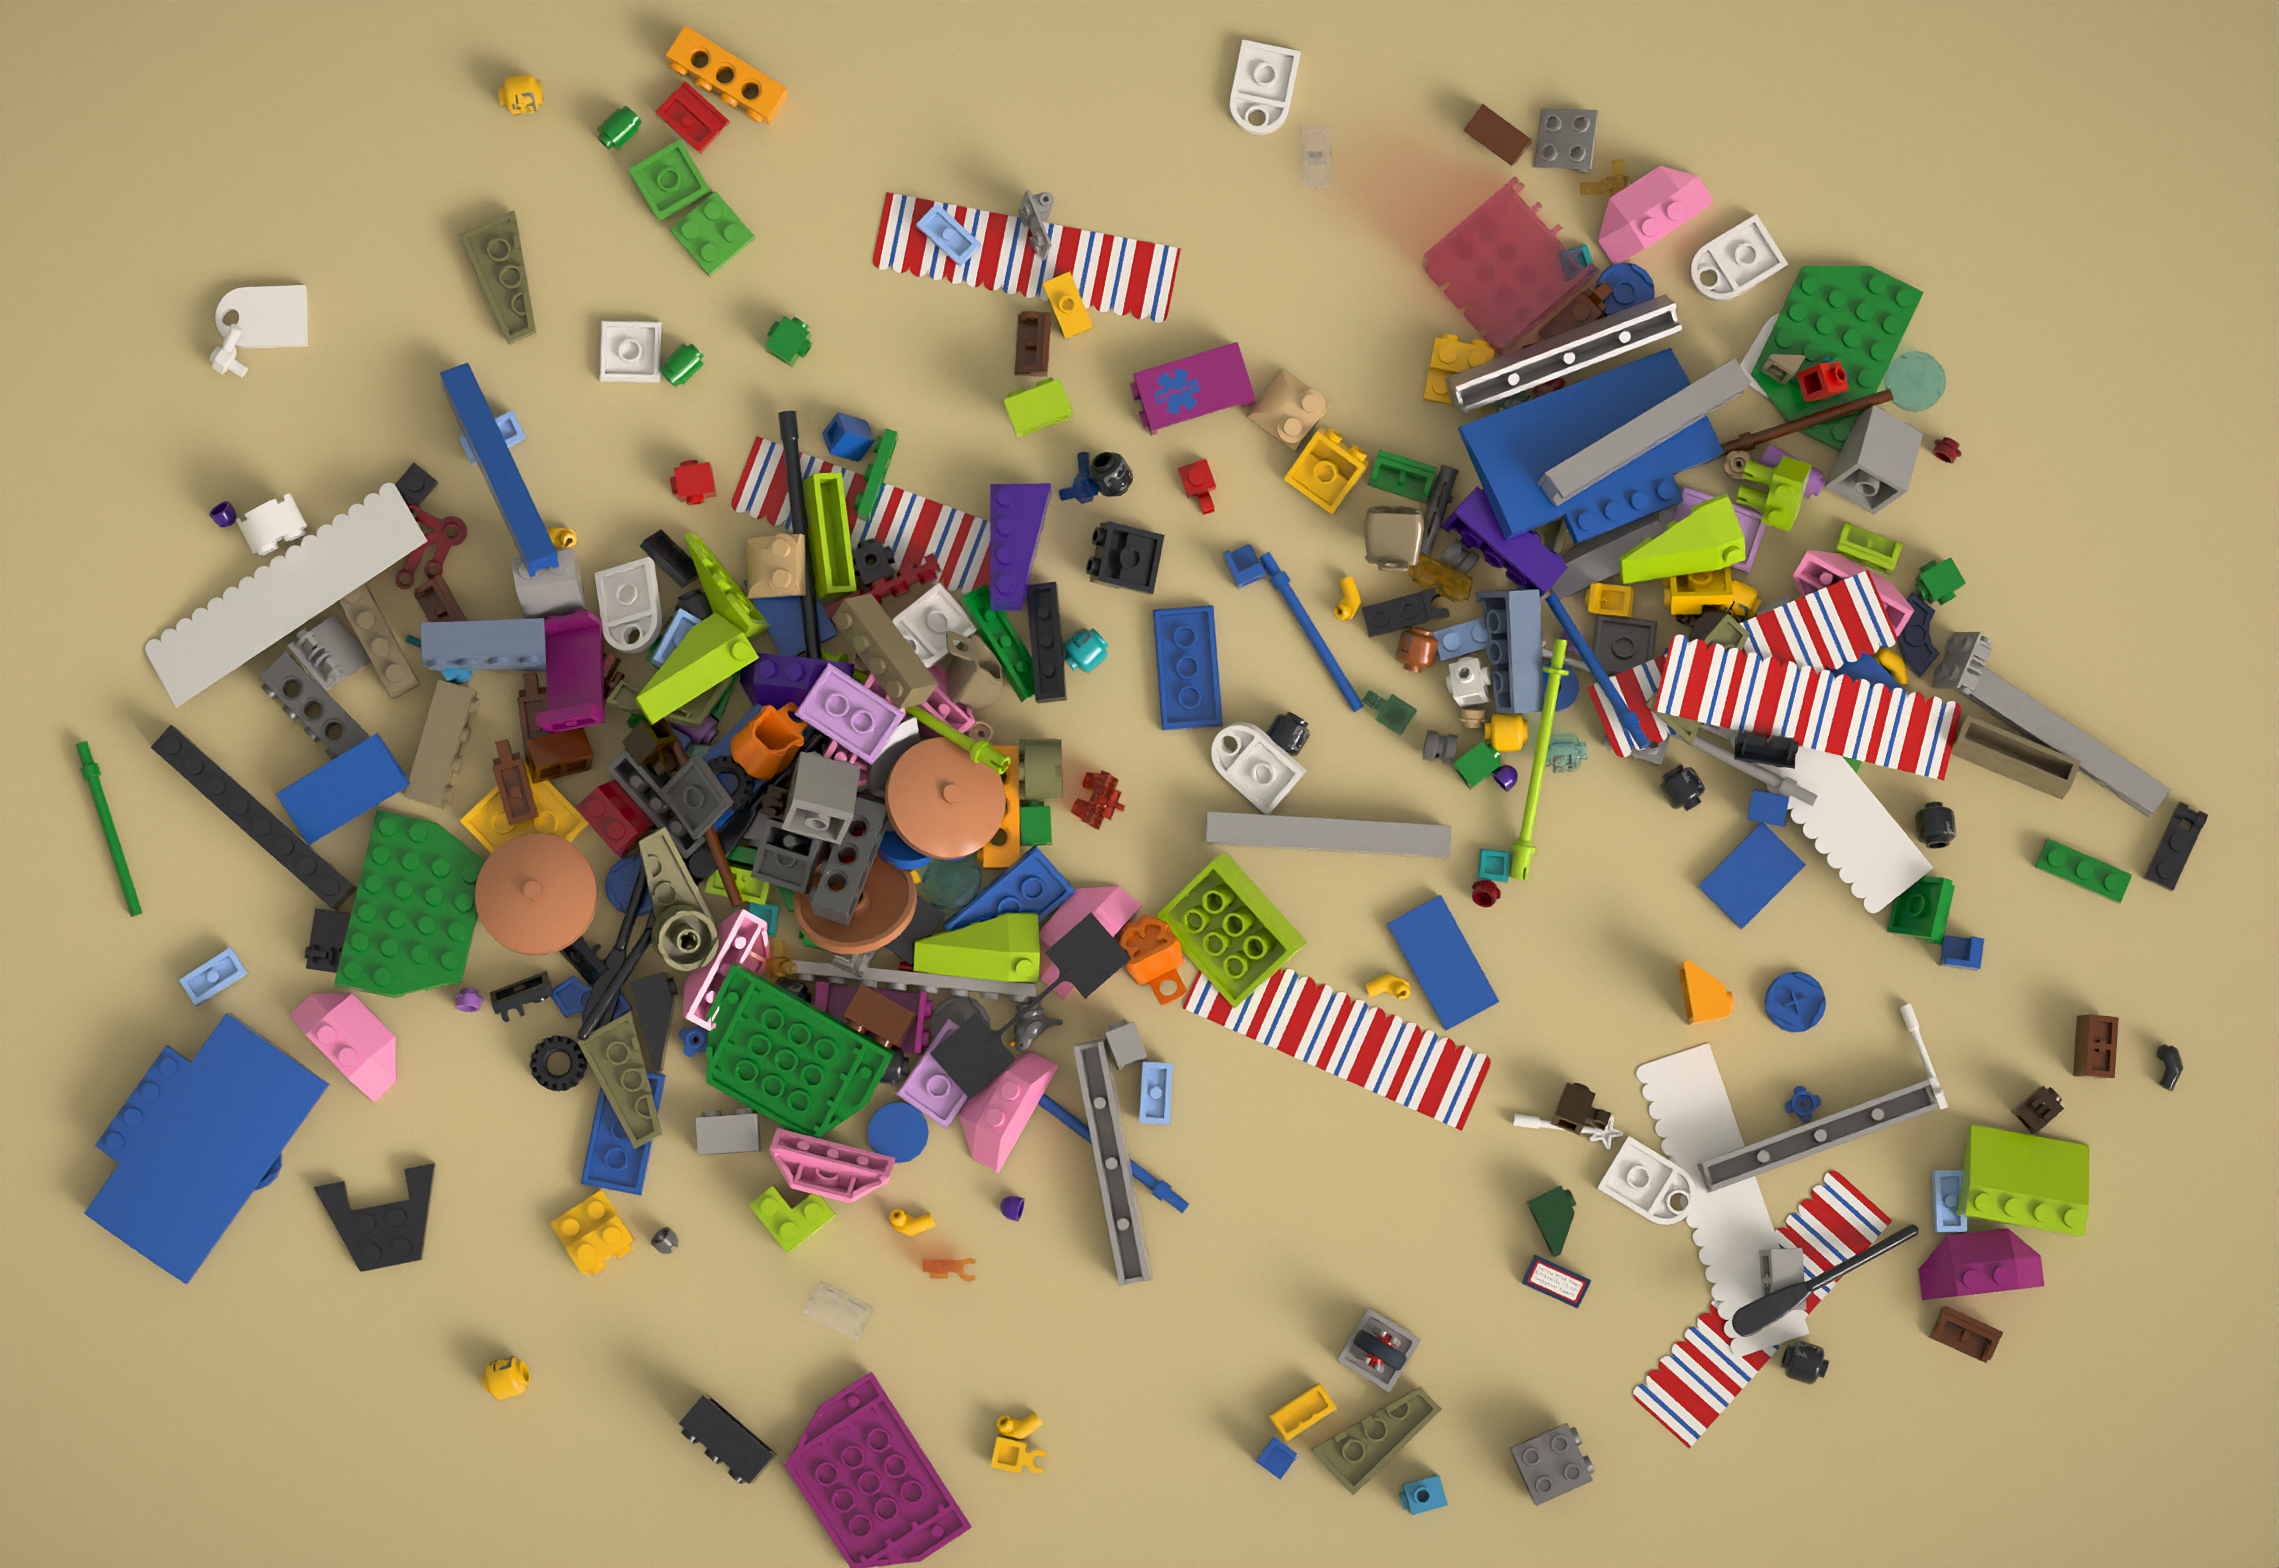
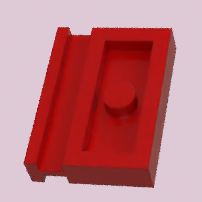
(692, 117)

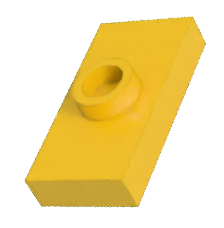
(1067, 305)
(1302, 1412)

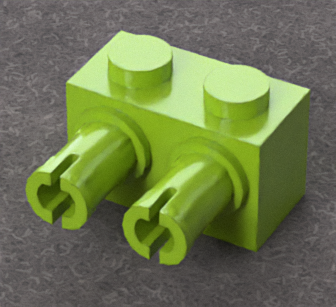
(1037, 407)
(1786, 492)

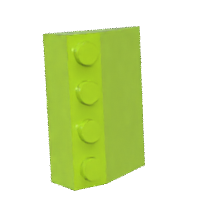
(1231, 929)
(2025, 1181)

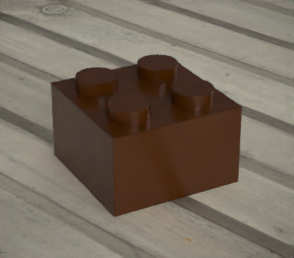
(880, 1017)

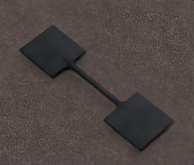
(976, 1052)

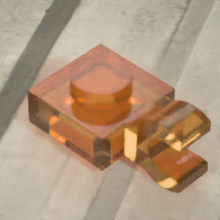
(940, 1268)

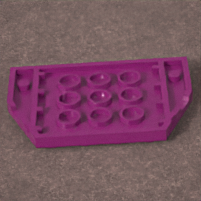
(873, 1481)

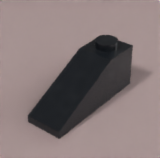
(655, 1009)

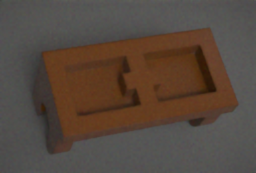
(1497, 135)
(1033, 344)
(438, 601)
(558, 755)
(2095, 1046)
(1965, 1334)

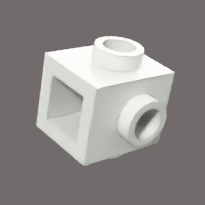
(1469, 682)

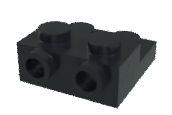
(1125, 557)

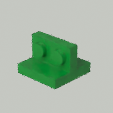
(1922, 910)

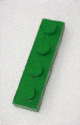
(1002, 640)

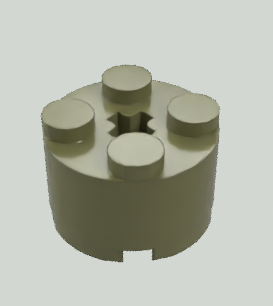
(1040, 769)
(683, 954)

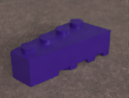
(1015, 532)
(1523, 556)

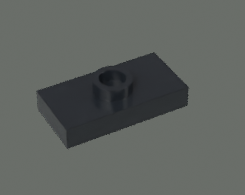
(670, 558)

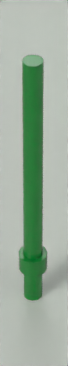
(91, 772)

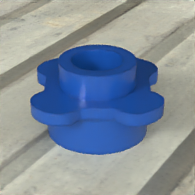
(687, 1036)
(1811, 1101)

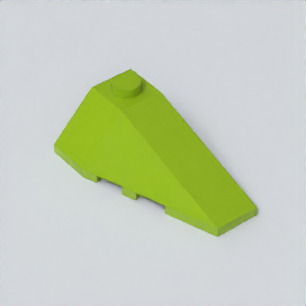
(1697, 544)
(723, 591)
(700, 661)
(990, 950)

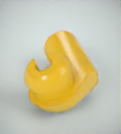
(562, 537)
(1350, 601)
(1894, 663)
(1389, 983)
(909, 1225)
(1016, 1428)

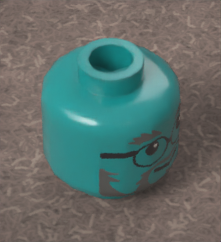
(1085, 650)

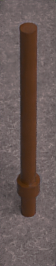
(1748, 441)
(713, 841)

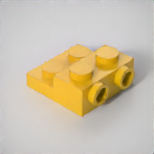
(1450, 358)
(1327, 469)
(1691, 591)
(593, 1233)

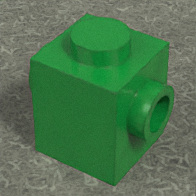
(789, 340)
(1939, 581)

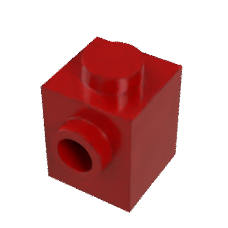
(1822, 381)
(693, 482)

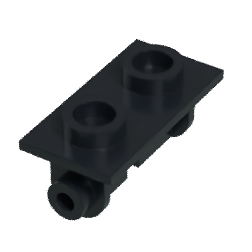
(1753, 748)

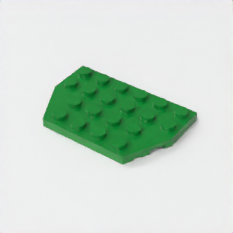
(1852, 318)
(410, 910)
(789, 1056)

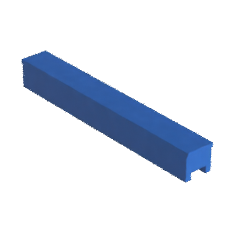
(499, 469)

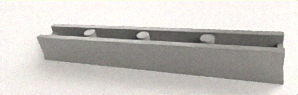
(1563, 354)
(1644, 432)
(2056, 733)
(1328, 835)
(1817, 1136)
(1112, 1162)

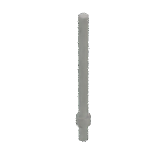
(1786, 786)

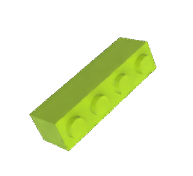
(829, 535)

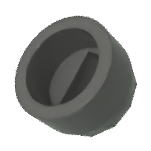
(664, 1240)

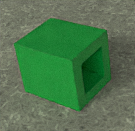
(1477, 764)
(1035, 824)

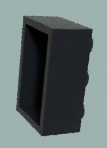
(727, 1440)

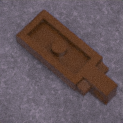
(1580, 311)
(530, 702)
(514, 785)

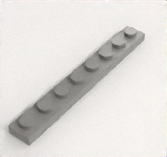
(926, 982)

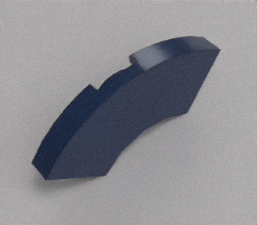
(1915, 638)

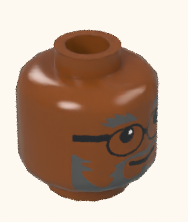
(1417, 649)

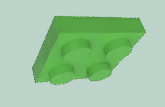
(669, 180)
(712, 233)

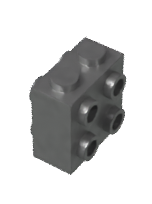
(1552, 1463)

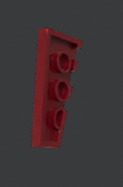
(897, 587)

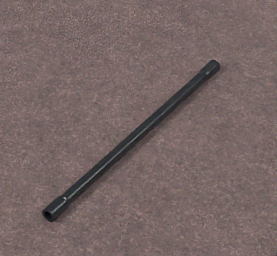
(789, 437)

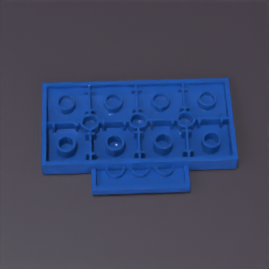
(1531, 438)
(200, 1143)

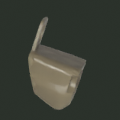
(1393, 537)
(973, 673)

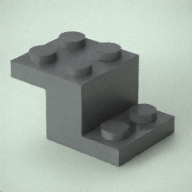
(788, 857)

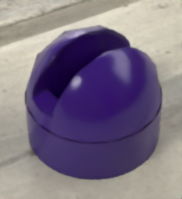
(223, 514)
(1505, 776)
(1012, 1207)

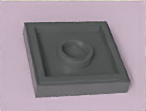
(1623, 642)
(696, 796)

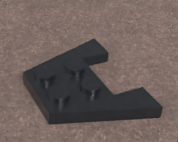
(386, 1232)

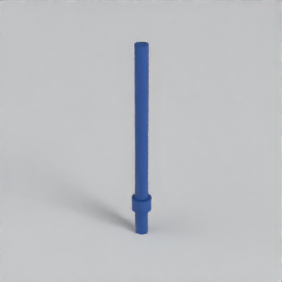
(1280, 582)
(1628, 719)
(1160, 1189)

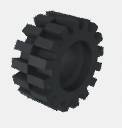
(745, 781)
(541, 1055)

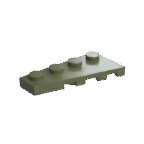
(1729, 635)

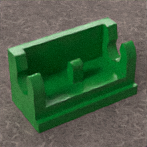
(1402, 476)

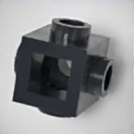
(882, 568)

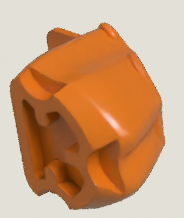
(768, 742)
(1153, 955)

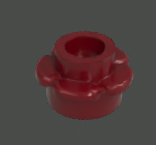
(1946, 450)
(1485, 893)

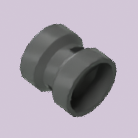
(1459, 559)
(1440, 747)

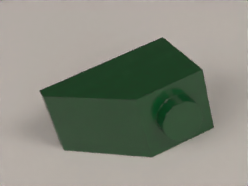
(1553, 1216)

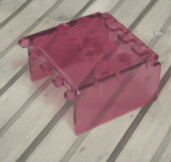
(1506, 268)

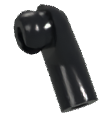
(2173, 1065)

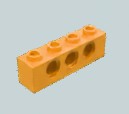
(692, 45)
(1004, 856)

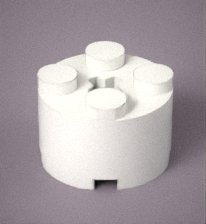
(272, 524)

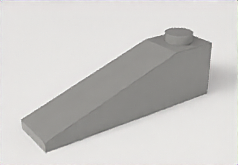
(1599, 556)

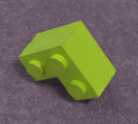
(789, 1224)

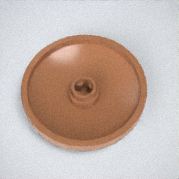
(943, 800)
(536, 894)
(879, 916)

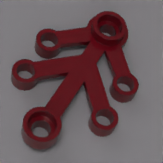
(438, 535)

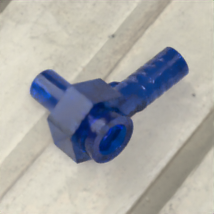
(1083, 487)

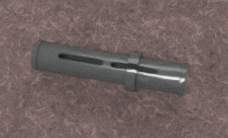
(1446, 476)

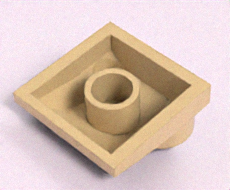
(1289, 410)
(776, 566)

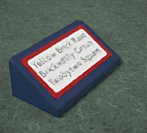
(1556, 1281)

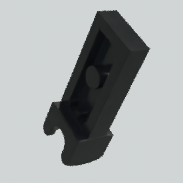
(1403, 613)

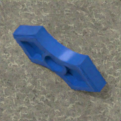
(573, 995)

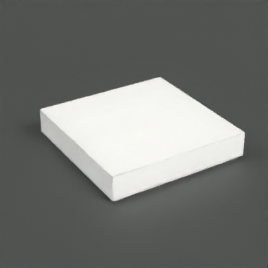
(630, 351)

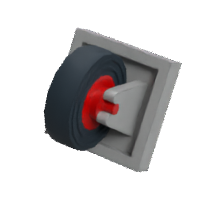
(1378, 1350)

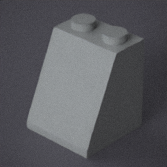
(1875, 460)
(551, 590)
(821, 797)

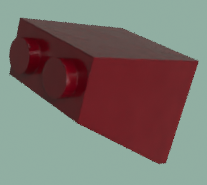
(615, 817)

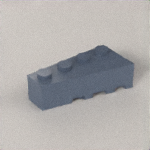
(485, 645)
(1514, 648)

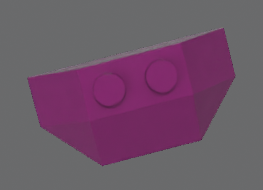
(1980, 1265)

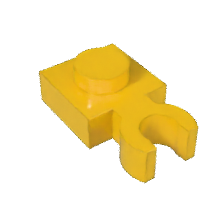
(1012, 1454)

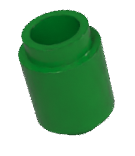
(618, 128)
(682, 364)

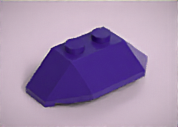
(784, 679)

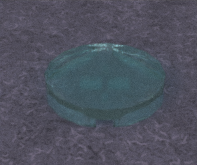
(1915, 381)
(952, 883)

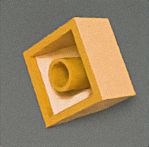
(1703, 995)

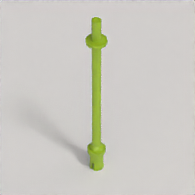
(979, 750)
(1524, 846)

